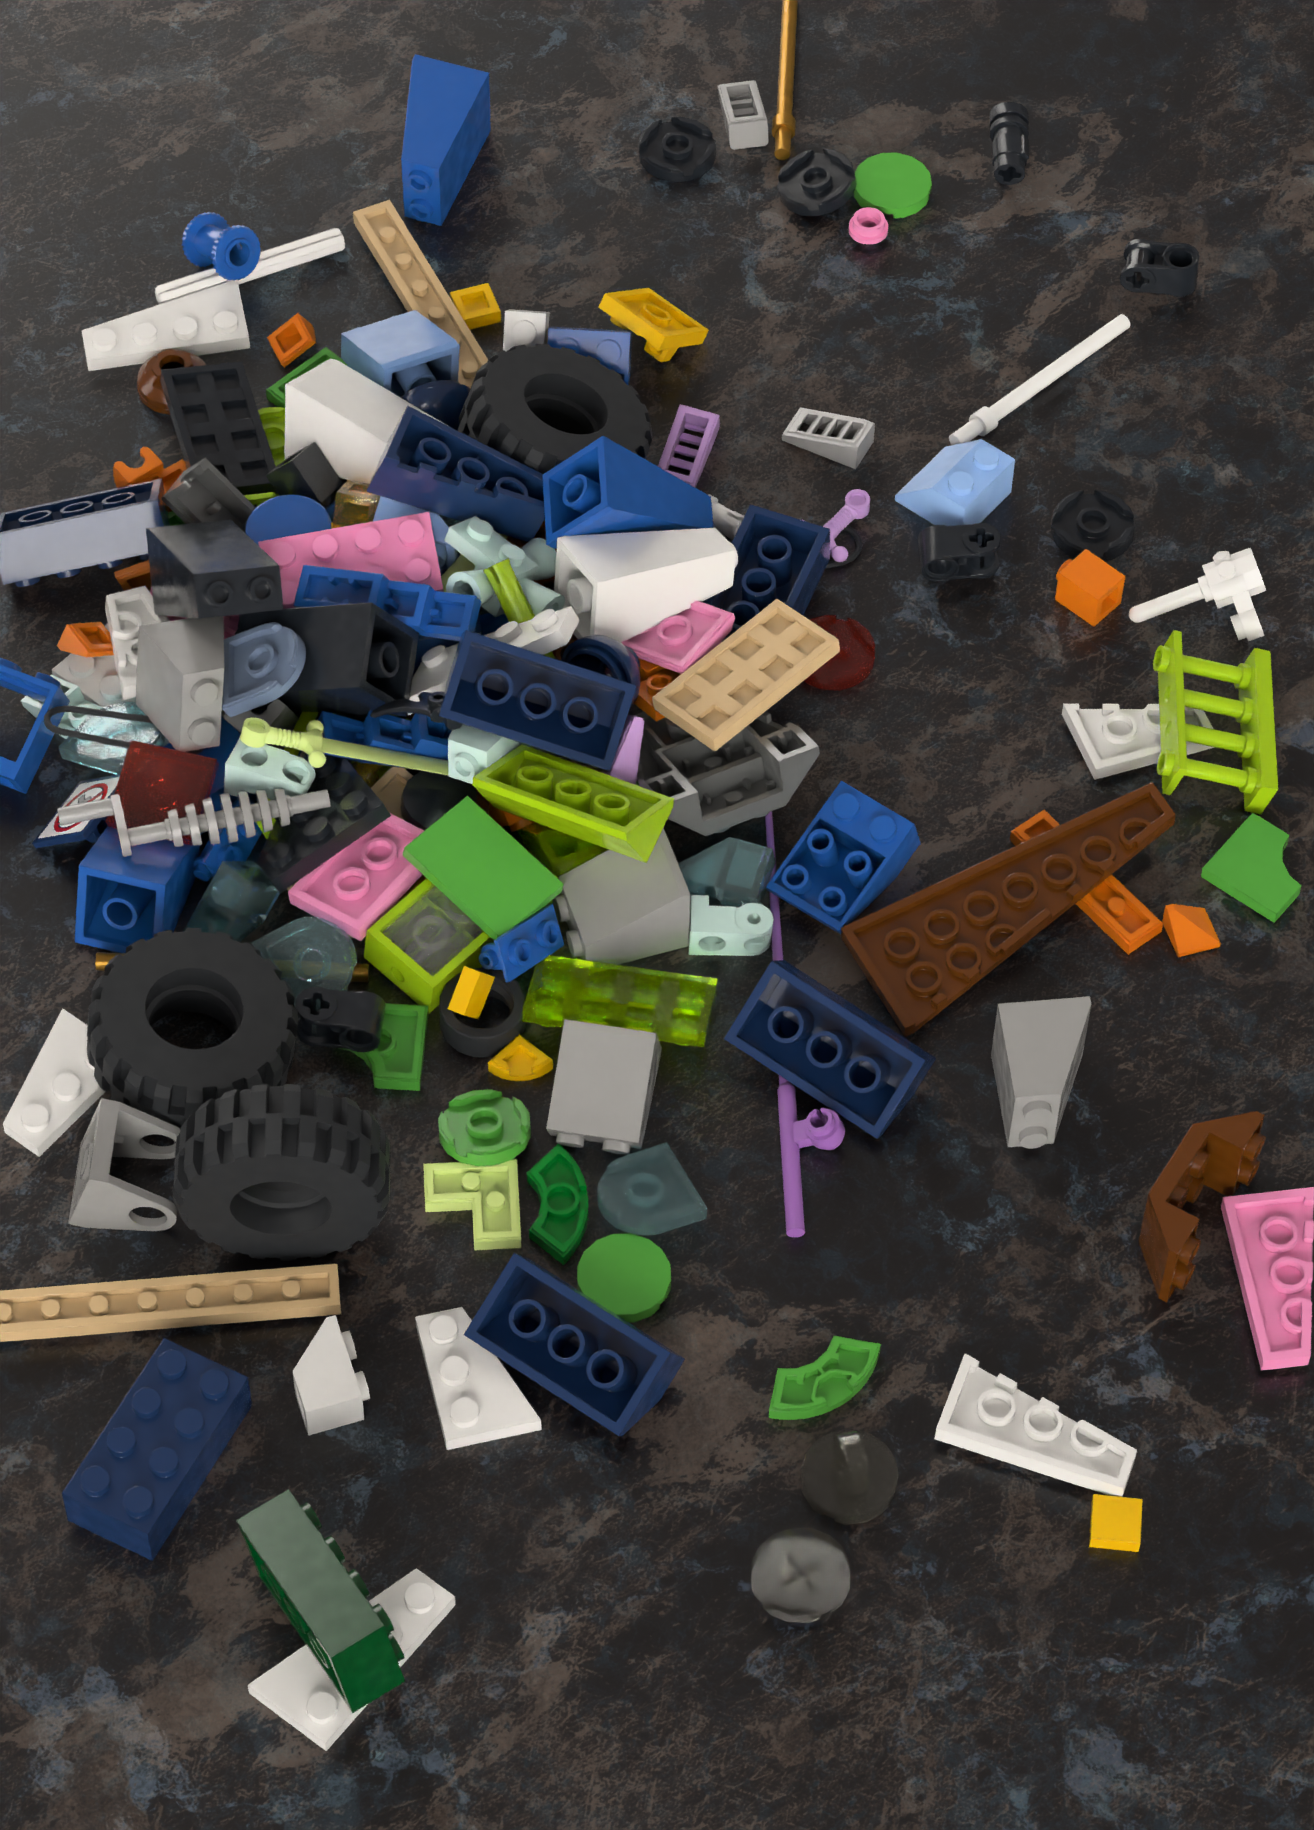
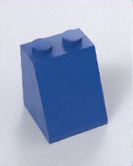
(133, 894)

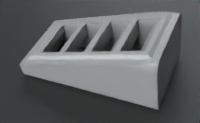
(743, 118)
(849, 446)

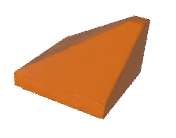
(292, 339)
(86, 640)
(1189, 929)

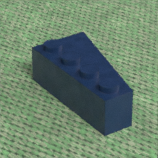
(458, 477)

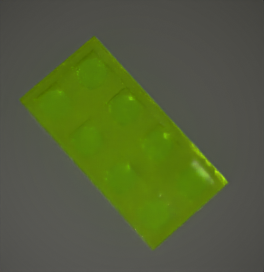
(622, 997)

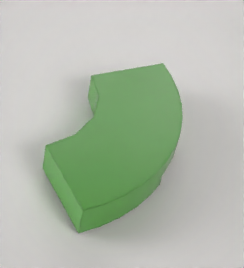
(824, 1383)

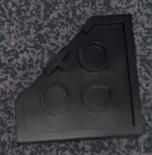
(324, 832)

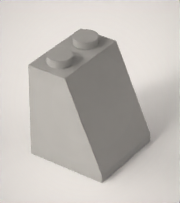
(182, 680)
(625, 906)
(1036, 1063)
(603, 1086)

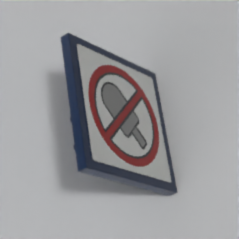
(84, 792)

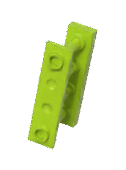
(1252, 711)

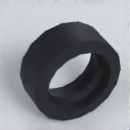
(484, 1041)

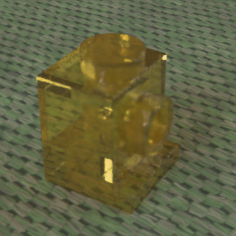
(354, 504)

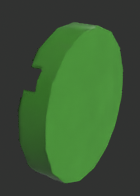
(893, 184)
(484, 1128)
(625, 1275)

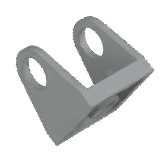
(105, 1200)

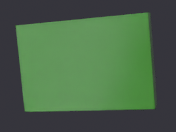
(482, 869)

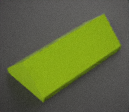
(576, 801)

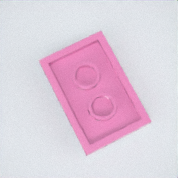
(361, 879)

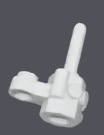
(1226, 581)

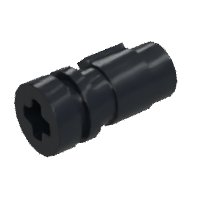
(1010, 141)

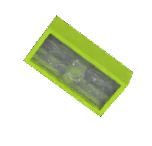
(424, 944)

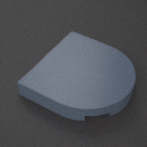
(260, 666)

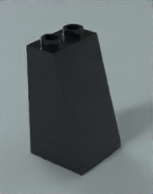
(210, 571)
(353, 657)

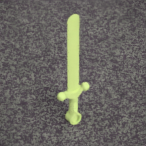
(258, 733)

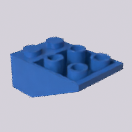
(845, 858)

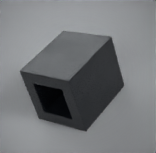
(306, 475)

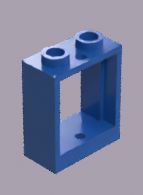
(46, 689)

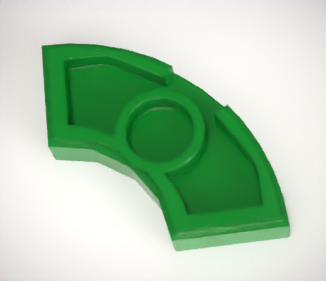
(562, 1204)

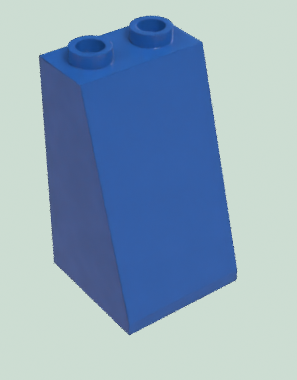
(441, 135)
(618, 492)

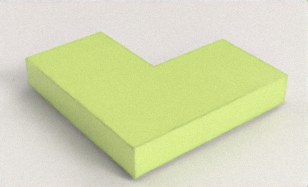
(485, 1190)

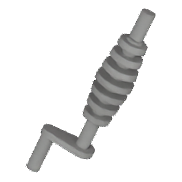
(174, 827)

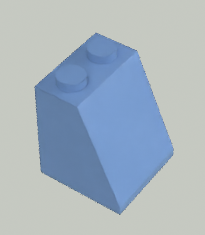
(401, 352)

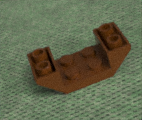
(1211, 1154)

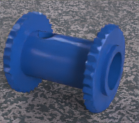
(212, 241)

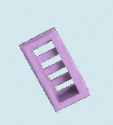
(697, 421)
(628, 751)

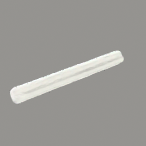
(270, 262)

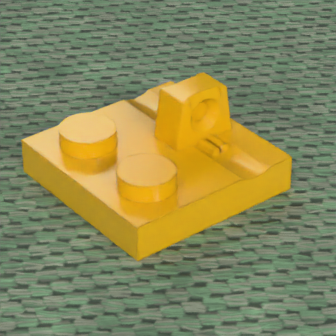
(654, 319)

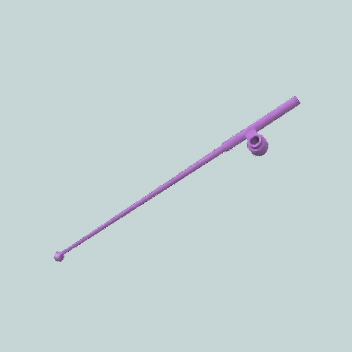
(821, 1131)

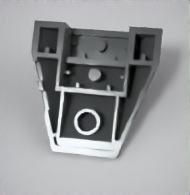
(724, 786)

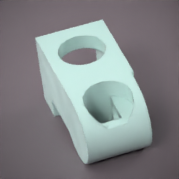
(266, 770)
(728, 928)

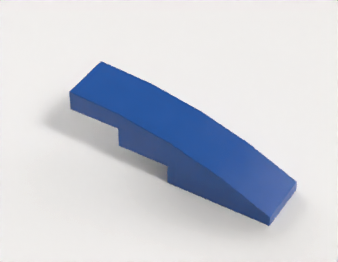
(416, 605)
(389, 732)

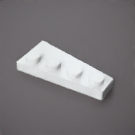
(303, 1692)

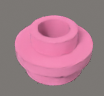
(868, 226)

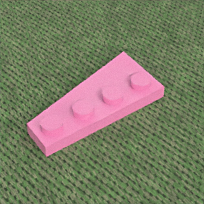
(1274, 1265)

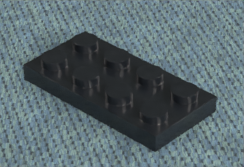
(220, 422)

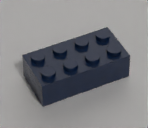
(775, 561)
(157, 1449)

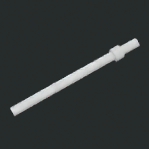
(987, 418)

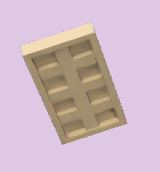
(746, 674)

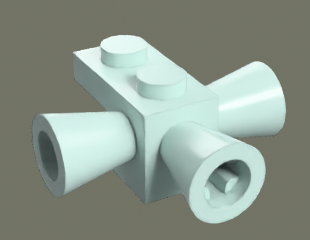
(486, 547)

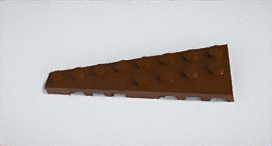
(960, 929)

